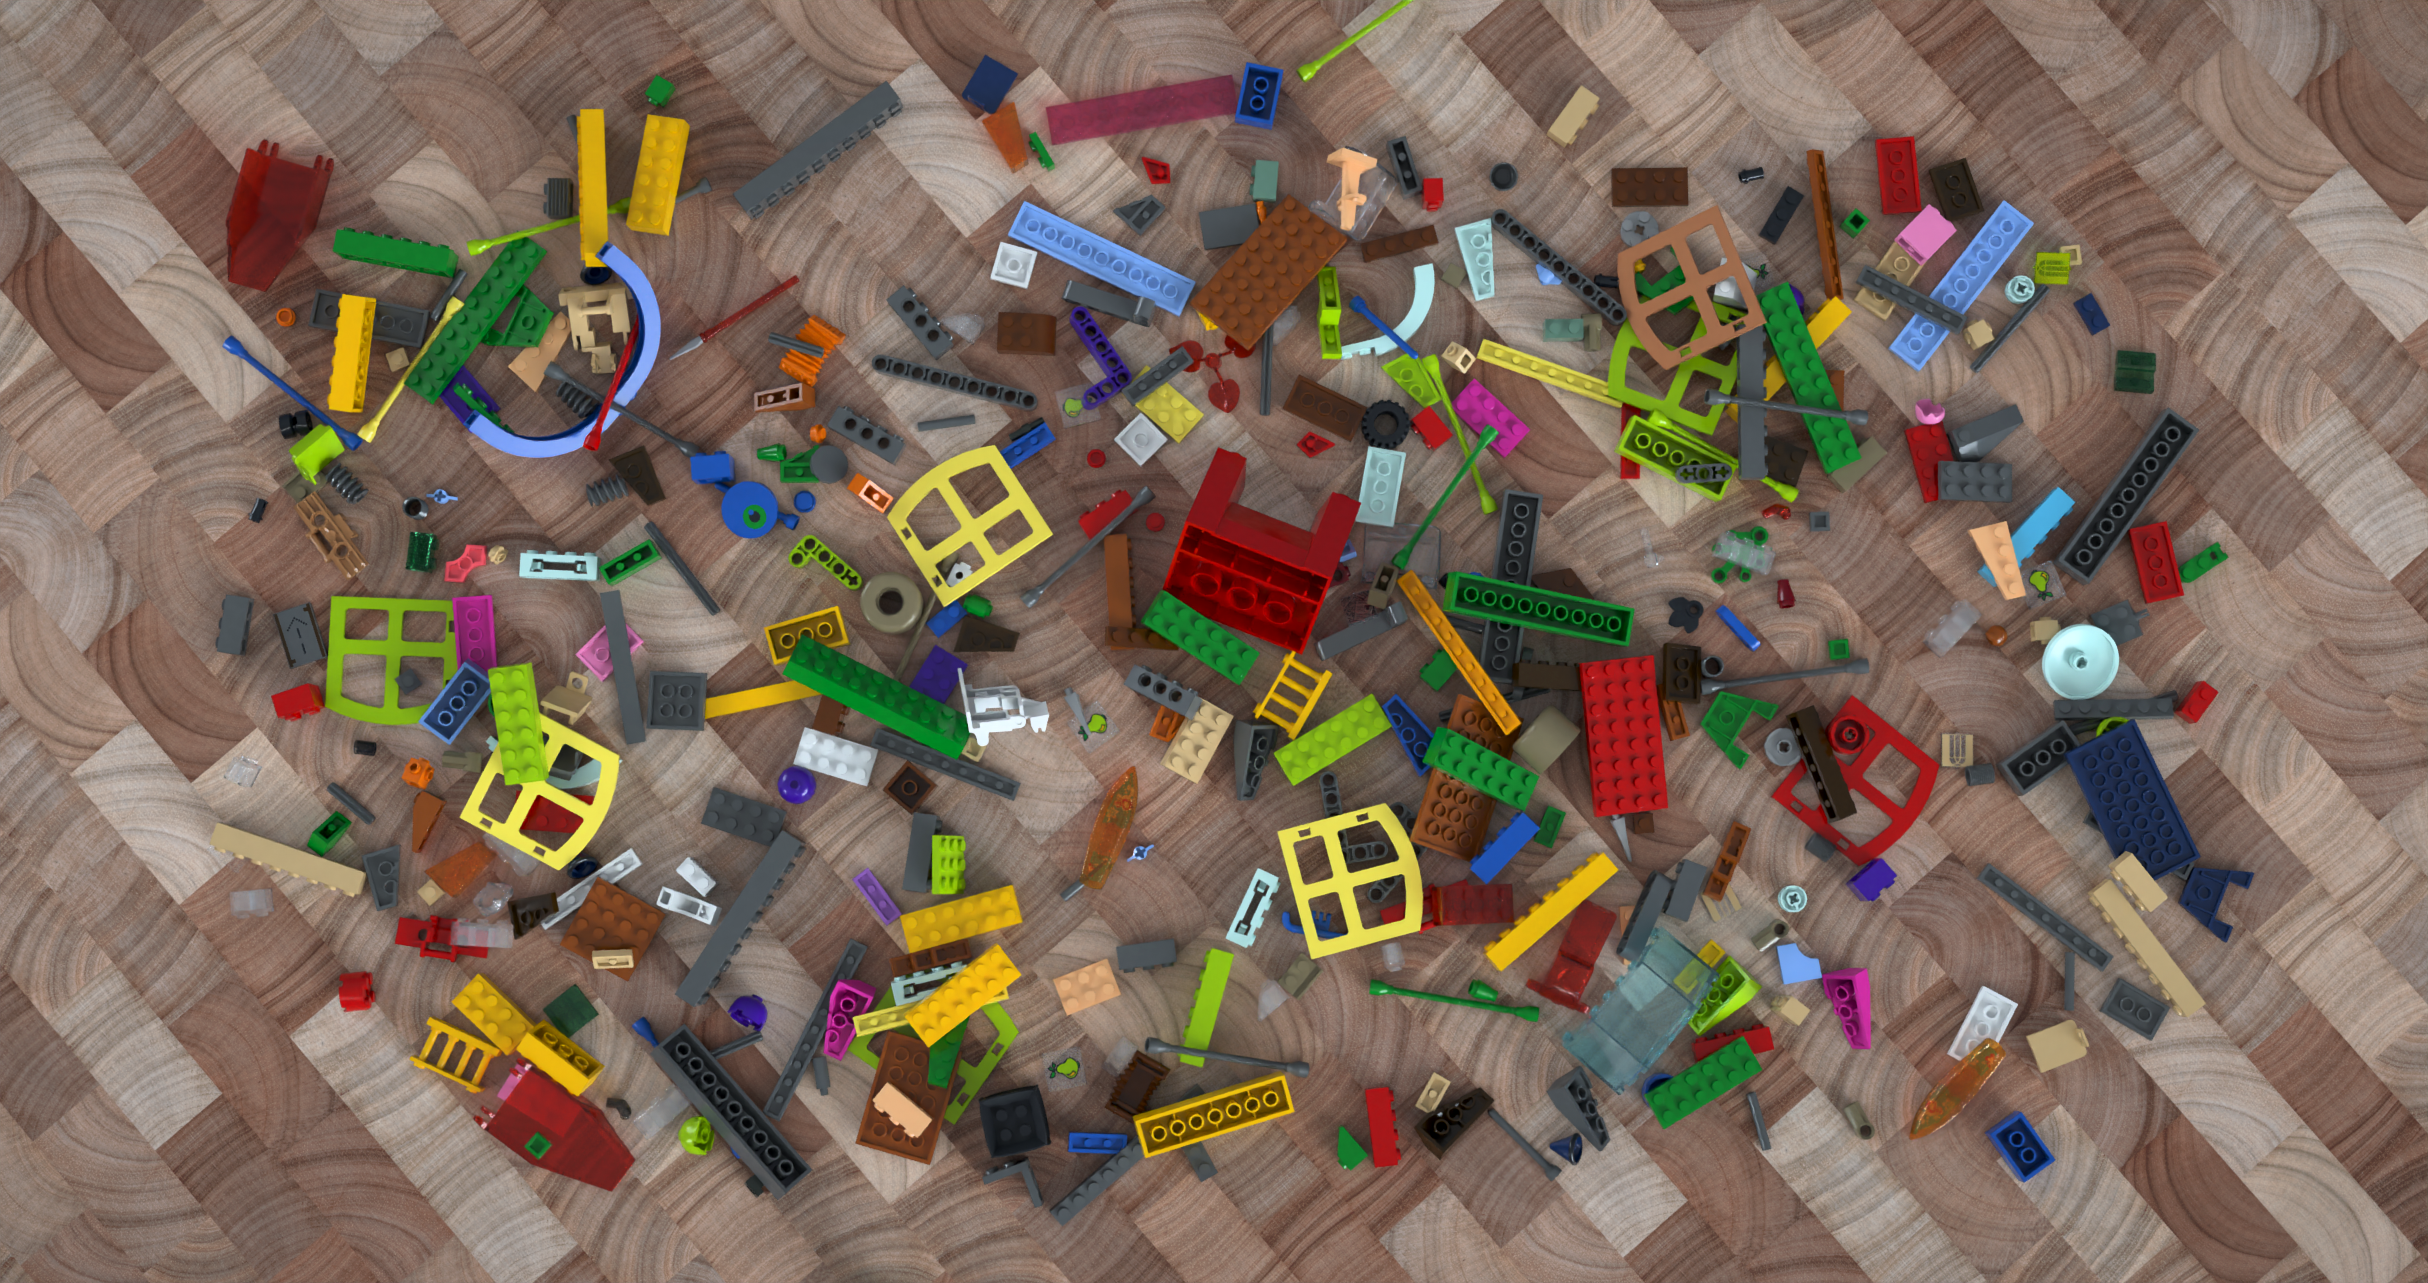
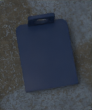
(989, 85)

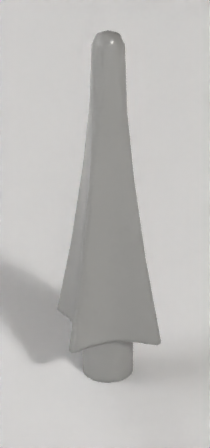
(1074, 702)
(1620, 828)

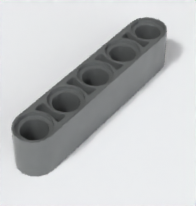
(1644, 916)

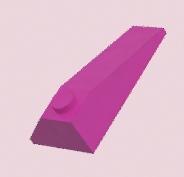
(1851, 998)
(847, 1000)

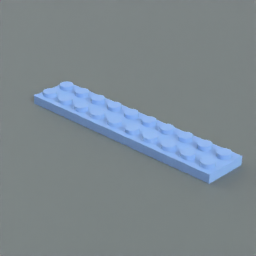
(1101, 258)
(1963, 282)

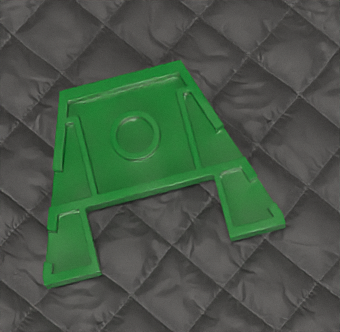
(1668, 282)
(526, 324)
(1727, 718)

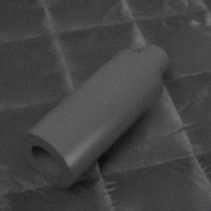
(821, 1074)

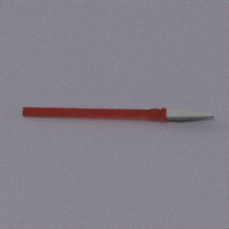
(710, 333)

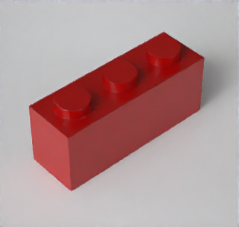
(1104, 513)

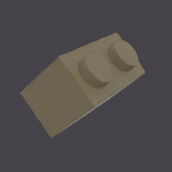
(1383, 585)

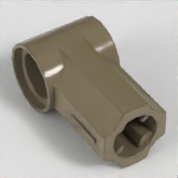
(1592, 325)
(467, 761)
(1768, 936)
(1858, 1119)

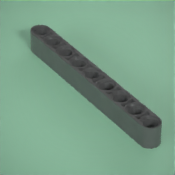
(1554, 258)
(962, 389)

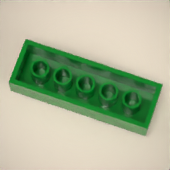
(395, 253)
(1200, 637)
(1480, 769)

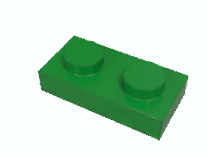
(1044, 159)
(1549, 827)

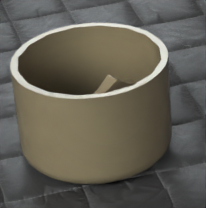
(902, 620)
(1545, 738)

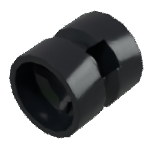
(295, 424)

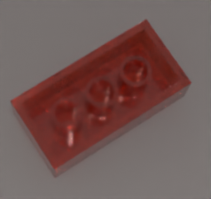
(1472, 904)

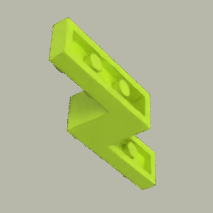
(1329, 313)

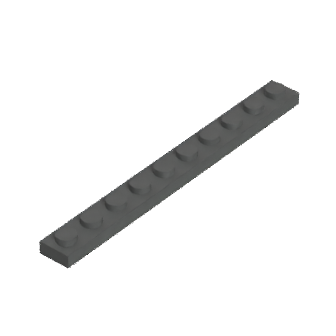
(812, 1034)
(1105, 1174)

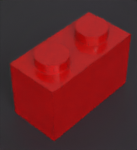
(1432, 194)
(1430, 428)
(2196, 702)

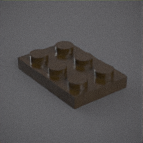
(1956, 190)
(1784, 461)
(1681, 673)

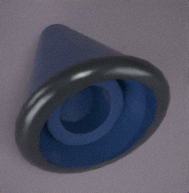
(595, 275)
(581, 866)
(1569, 1148)

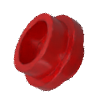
(1096, 458)
(1155, 522)

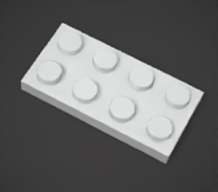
(836, 756)
(1985, 1019)

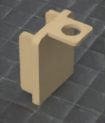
(568, 699)
(2058, 1045)

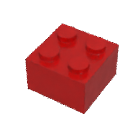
(298, 701)

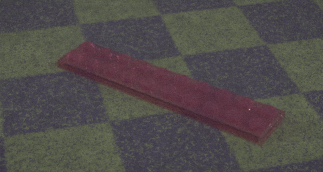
(1142, 110)

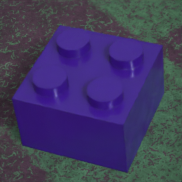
(1872, 880)

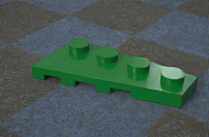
(944, 1054)

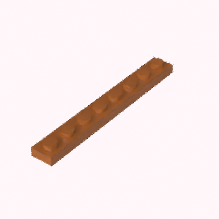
(1824, 223)

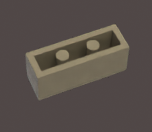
(1848, 475)

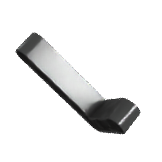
(1137, 312)
(1354, 635)
(1337, 808)
(1379, 884)

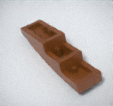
(1726, 861)
(930, 958)

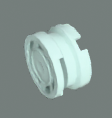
(2019, 289)
(1792, 898)

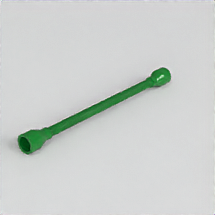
(1486, 437)
(1528, 1013)

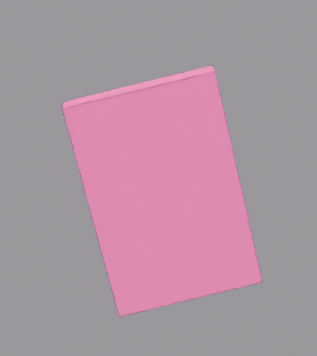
(597, 654)

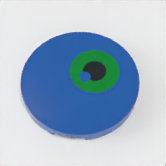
(750, 509)

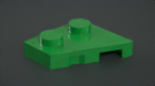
(798, 468)

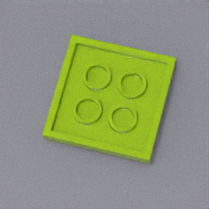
(948, 864)

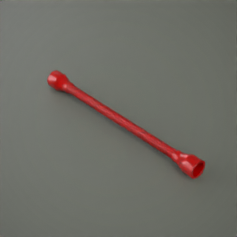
(593, 439)

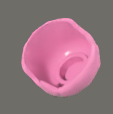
(1929, 413)

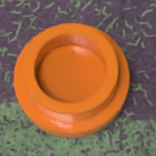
(286, 317)
(817, 433)

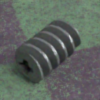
(576, 400)
(345, 484)
(606, 490)

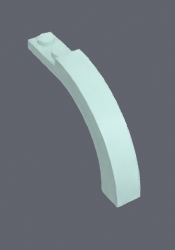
(1422, 300)
(583, 776)

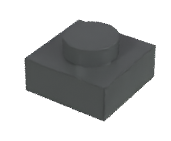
(1819, 521)
(408, 681)

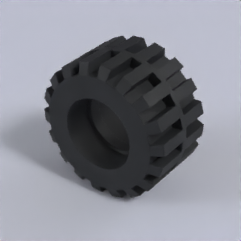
(1385, 408)

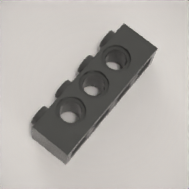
(937, 347)
(844, 415)
(1186, 706)

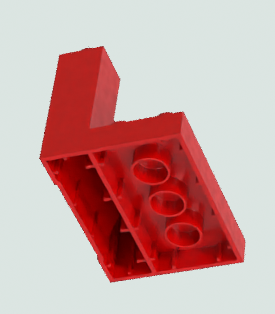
(1253, 566)

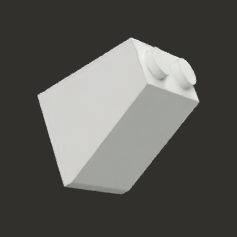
(1728, 292)

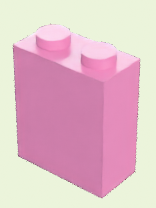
(1925, 234)

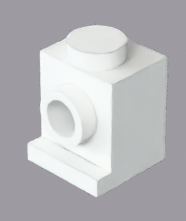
(963, 568)

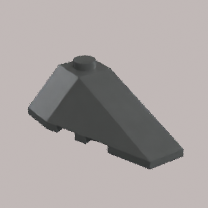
(1981, 436)
(1251, 749)
(1574, 1100)

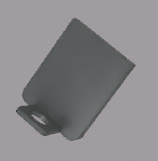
(566, 761)

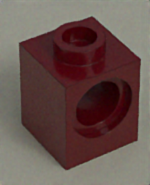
(1344, 570)

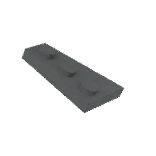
(383, 876)

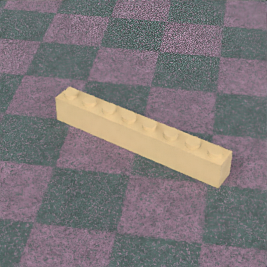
(288, 858)
(2146, 948)

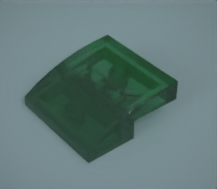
(2134, 372)
(570, 1011)

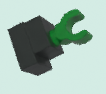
(754, 1186)

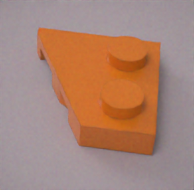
(1166, 724)

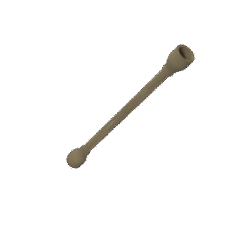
(947, 564)

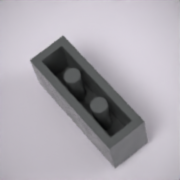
(1404, 167)
(234, 625)
(1684, 890)
(1146, 955)

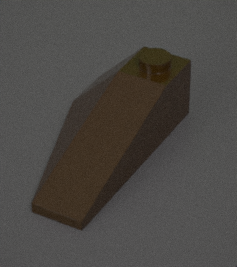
(1448, 1124)

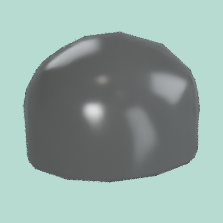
(1503, 176)

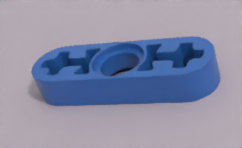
(1737, 628)

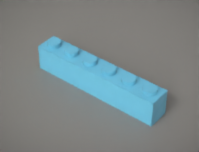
(2035, 527)

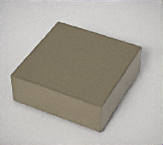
(1453, 275)

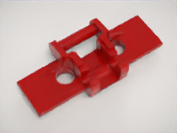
(1396, 912)
(437, 931)

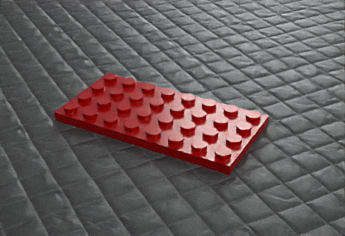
(1623, 735)

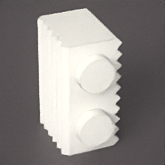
(697, 876)

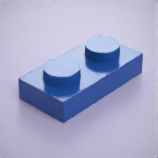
(946, 618)

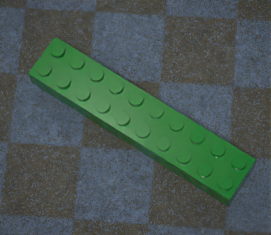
(1538, 609)
(878, 696)

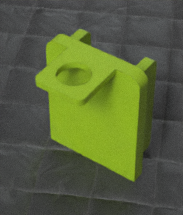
(316, 451)

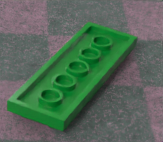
(1702, 1082)

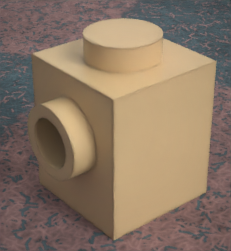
(1978, 334)
(1458, 357)
(2044, 629)

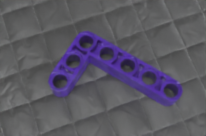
(1101, 358)

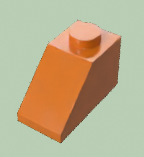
(870, 493)

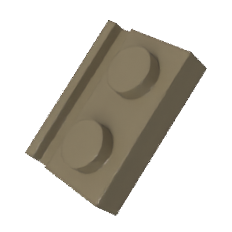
(300, 488)
(1300, 976)

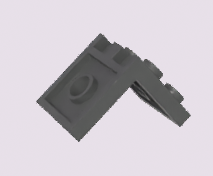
(1012, 1167)

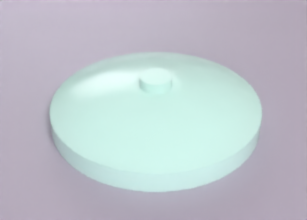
(2080, 661)

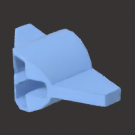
(1546, 276)
(441, 496)
(1140, 852)

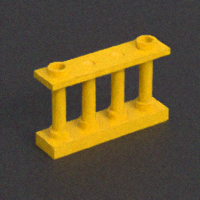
(1301, 711)
(472, 1043)

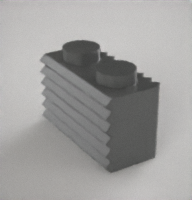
(559, 198)

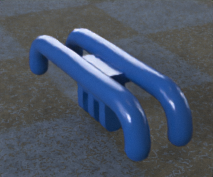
(1321, 925)

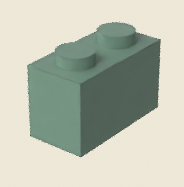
(1265, 181)
(1563, 330)

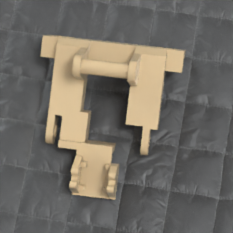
(617, 306)

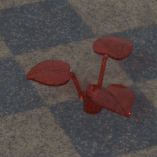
(1226, 393)

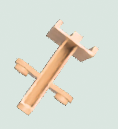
(1352, 166)

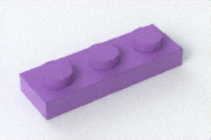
(877, 896)

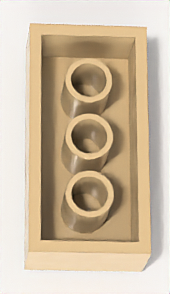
(1197, 742)

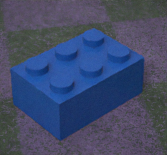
(1259, 96)
(2020, 1146)

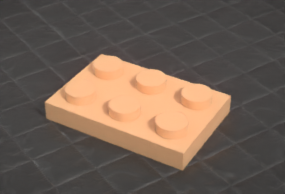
(1087, 986)

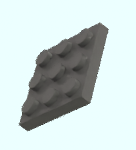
(676, 701)

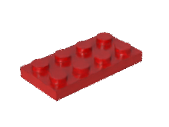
(1898, 175)
(1927, 447)
(2155, 562)
(551, 817)

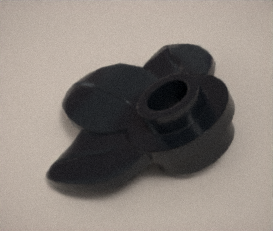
(1682, 615)

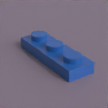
(1027, 445)
(1096, 1142)

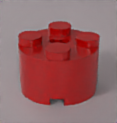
(1857, 730)
(356, 991)

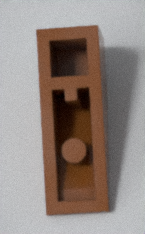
(786, 398)
(425, 815)

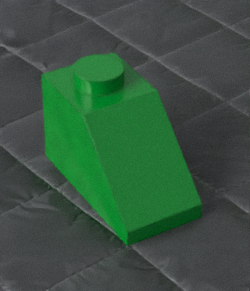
(328, 833)
(1348, 1150)

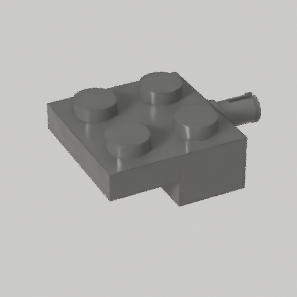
(2120, 621)

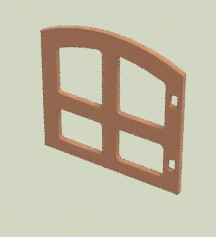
(1695, 285)

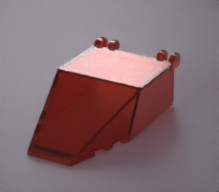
(272, 214)
(581, 1136)

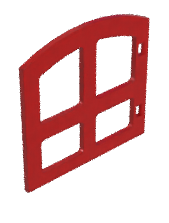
(1853, 776)

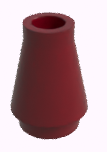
(1785, 596)

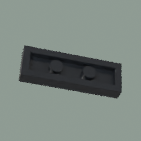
(1781, 215)

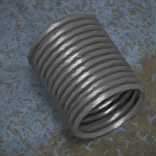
(406, 508)
(1720, 666)
(1979, 774)
(1820, 847)

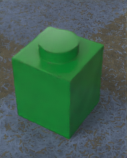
(659, 91)
(1854, 223)

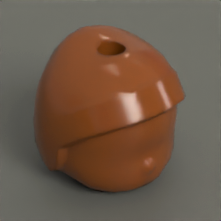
(1996, 635)

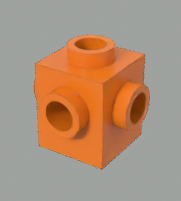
(418, 773)

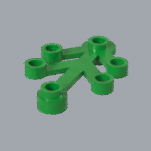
(1728, 566)

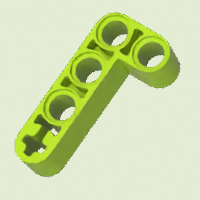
(829, 565)

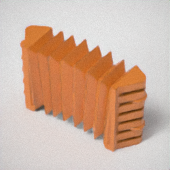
(805, 366)

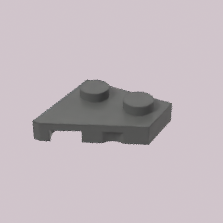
(1140, 213)

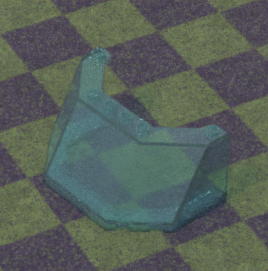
(1642, 1011)

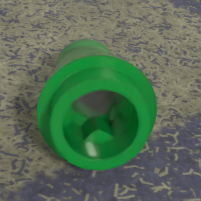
(773, 453)
(1480, 990)

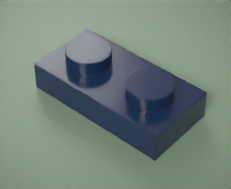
(2091, 314)

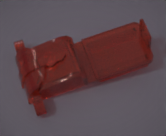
(1576, 957)

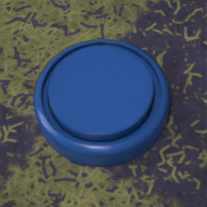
(804, 501)

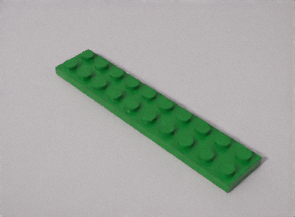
(475, 318)
(1806, 377)

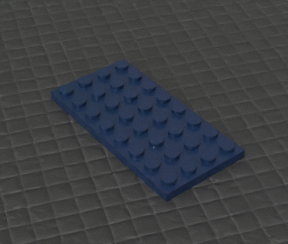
(2132, 800)

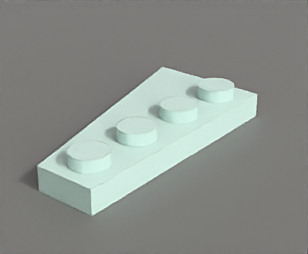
(1477, 254)

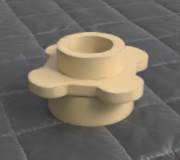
(497, 554)

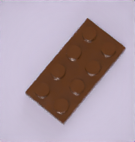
(1649, 187)
(1324, 408)

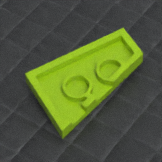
(1414, 379)

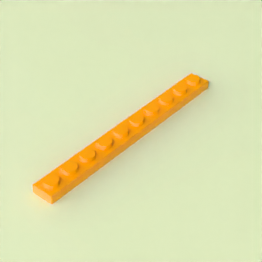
(1459, 652)

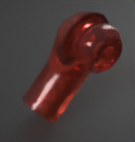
(1778, 509)

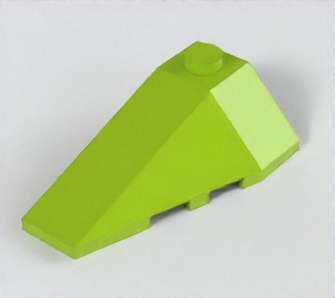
(1728, 994)

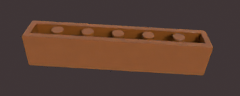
(1119, 583)

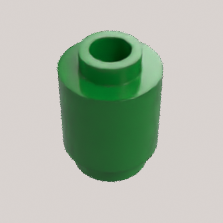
(978, 605)

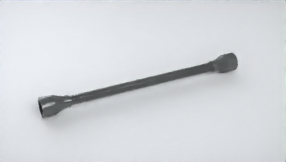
(556, 372)
(1715, 397)
(1032, 596)
(1859, 666)
(1297, 1068)

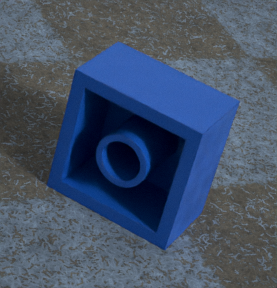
(712, 468)

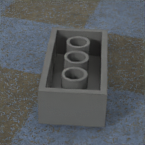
(2038, 758)
(919, 856)

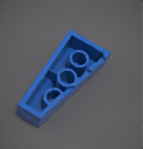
(1410, 731)
(1504, 847)

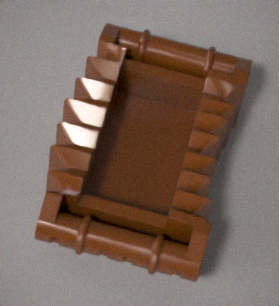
(1136, 1086)

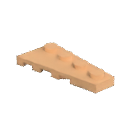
(534, 360)
(1999, 556)

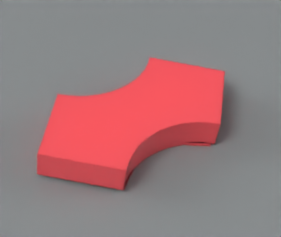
(459, 569)

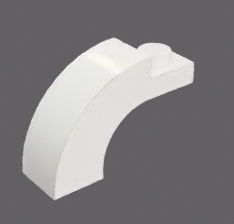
(689, 906)

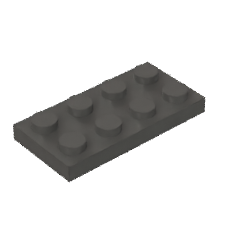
(1974, 481)
(743, 817)

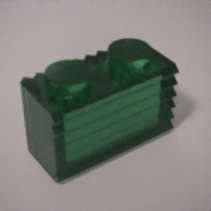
(421, 552)

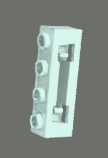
(529, 564)
(1264, 904)
(921, 977)

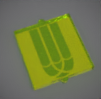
(2052, 268)

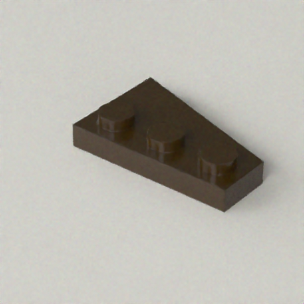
(640, 474)
(985, 637)
(531, 912)

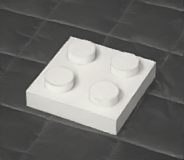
(1013, 265)
(1140, 439)

